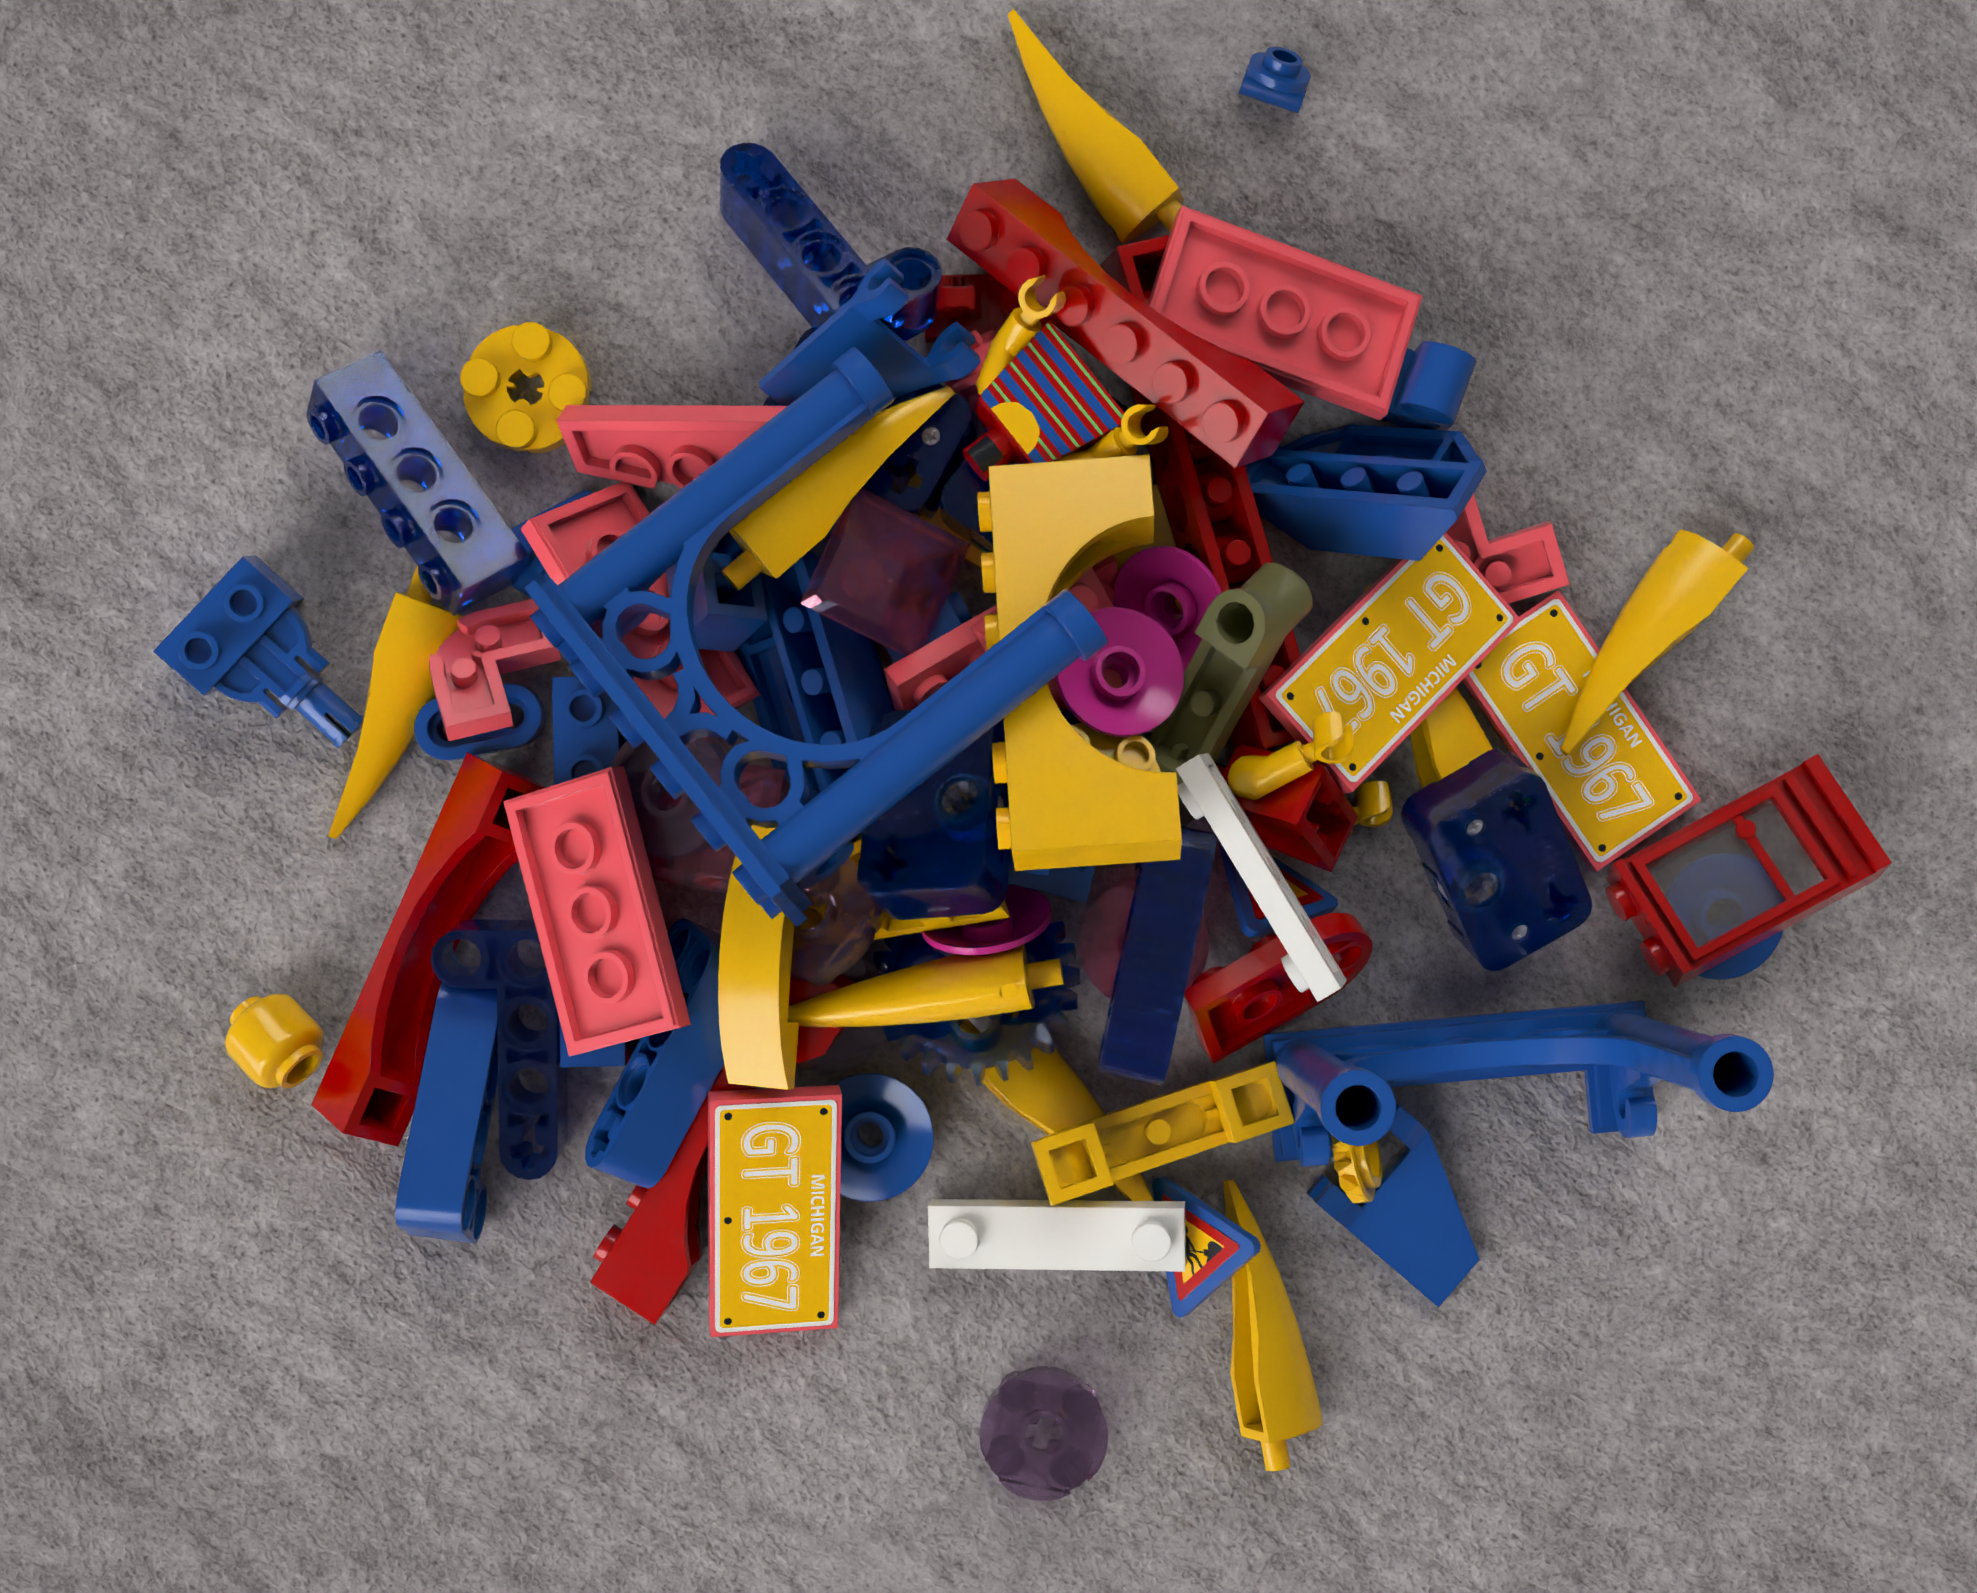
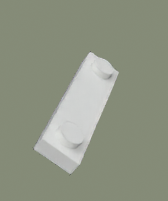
(1308, 958)
(1057, 1236)

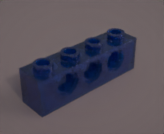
(376, 398)

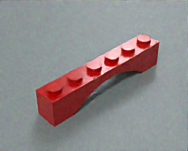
(1199, 385)
(383, 1048)
(661, 1240)

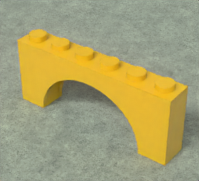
(1062, 793)

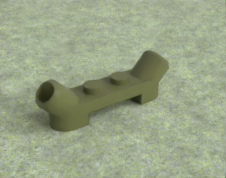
(1236, 649)

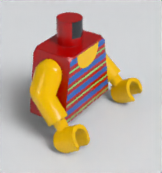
(1045, 399)
(1298, 801)

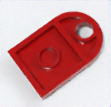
(1255, 993)

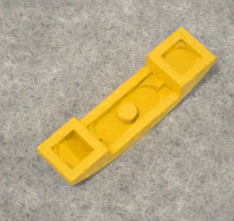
(754, 991)
(1161, 1131)

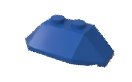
(1368, 488)
(812, 673)

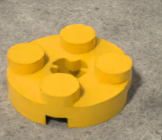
(491, 377)

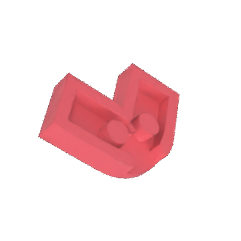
(1514, 563)
(472, 659)

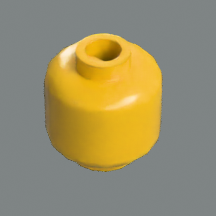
(274, 1041)

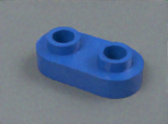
(430, 735)

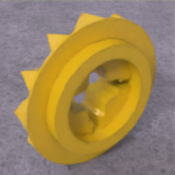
(1358, 1169)

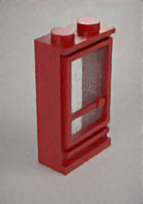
(1745, 872)

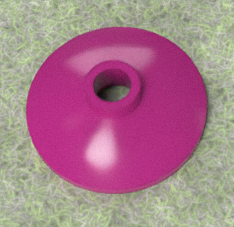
(1154, 579)
(1149, 675)
(1028, 919)

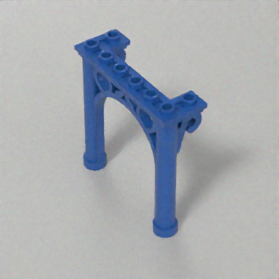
(611, 598)
(1344, 1075)

